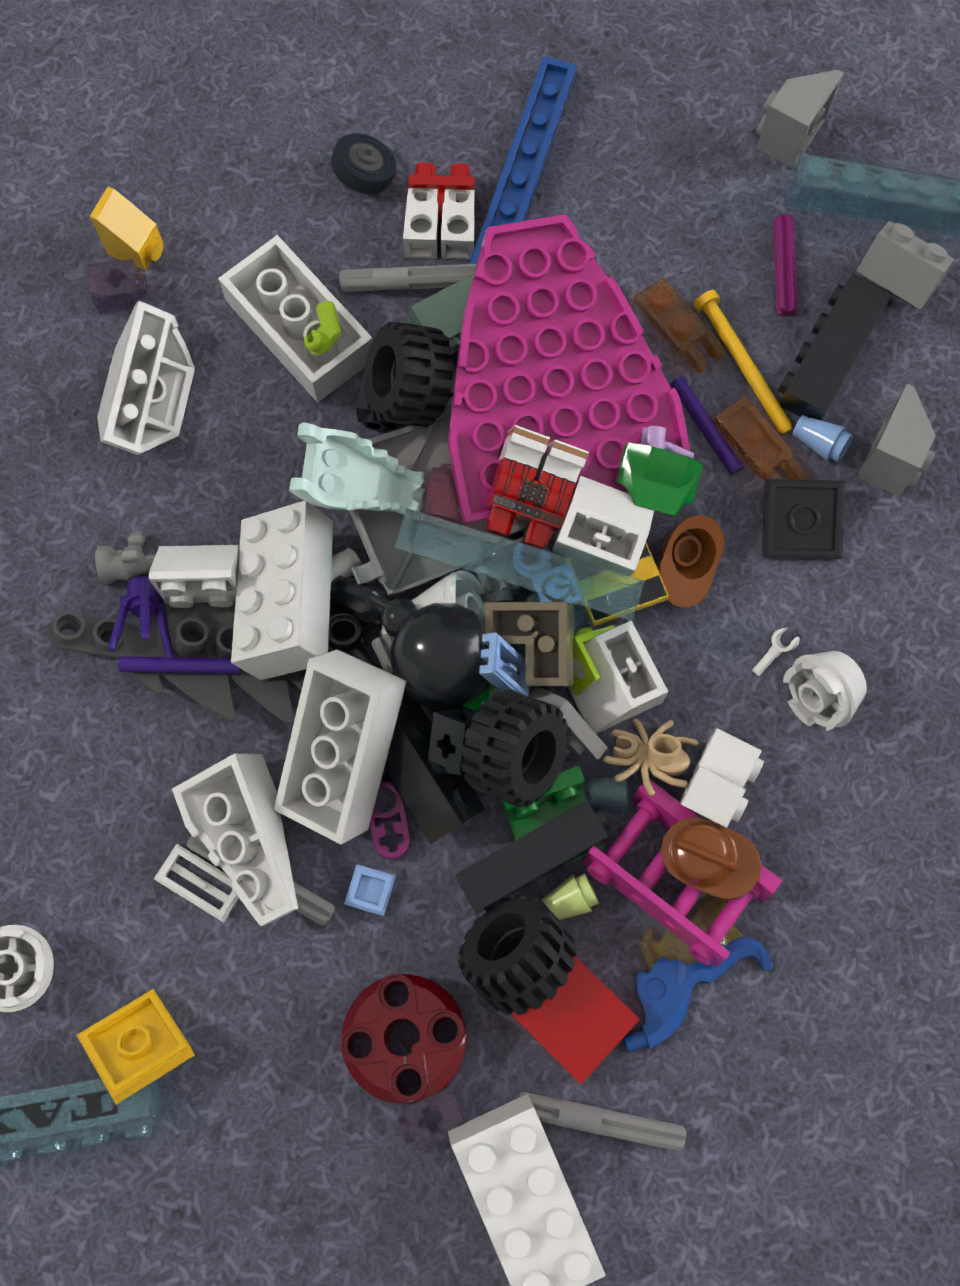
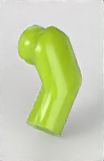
(328, 332)

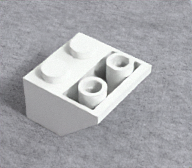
(604, 528)
(196, 574)
(626, 681)

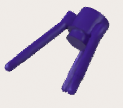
(142, 602)

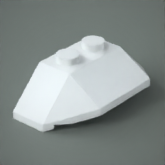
(146, 383)

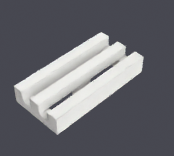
(170, 864)

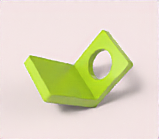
(581, 637)

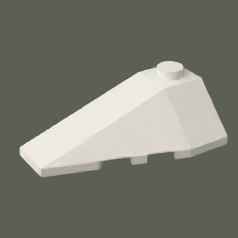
(237, 822)

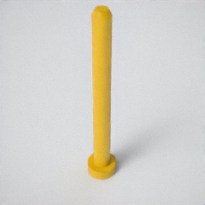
(708, 303)

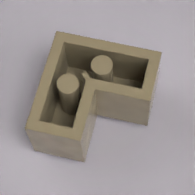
(547, 637)

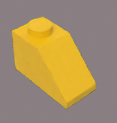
(126, 230)

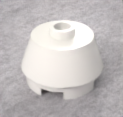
(825, 688)
(24, 967)

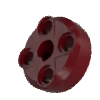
(382, 1069)

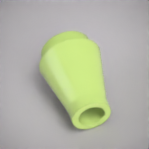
(572, 897)

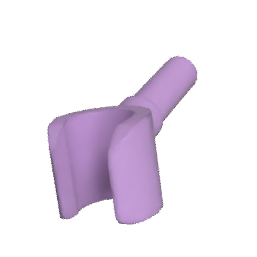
(655, 437)

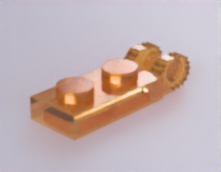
(678, 323)
(757, 441)

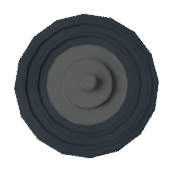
(363, 163)

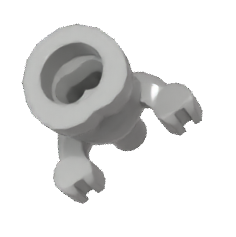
(124, 563)

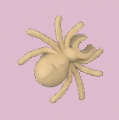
(659, 754)

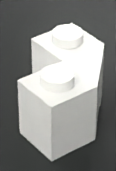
(720, 778)

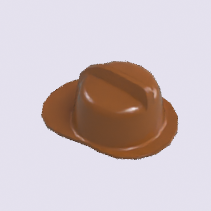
(690, 559)
(711, 858)

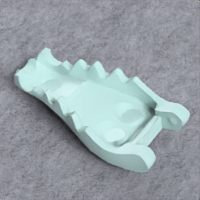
(352, 475)

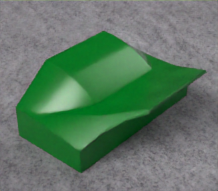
(658, 477)

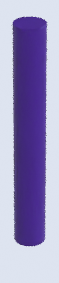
(707, 426)
(177, 665)

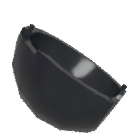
(440, 656)

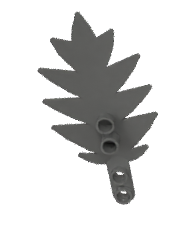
(194, 633)

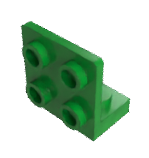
(562, 796)

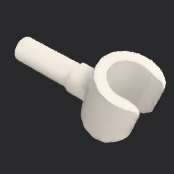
(774, 651)

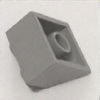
(796, 115)
(905, 264)
(901, 446)

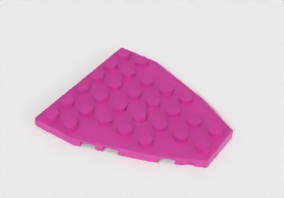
(553, 353)

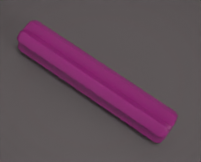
(785, 265)

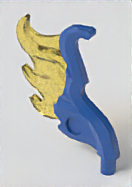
(674, 972)

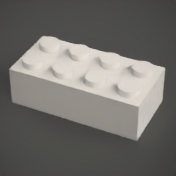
(279, 304)
(282, 590)
(339, 745)
(524, 1198)

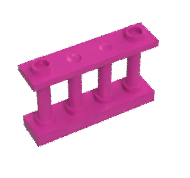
(605, 869)

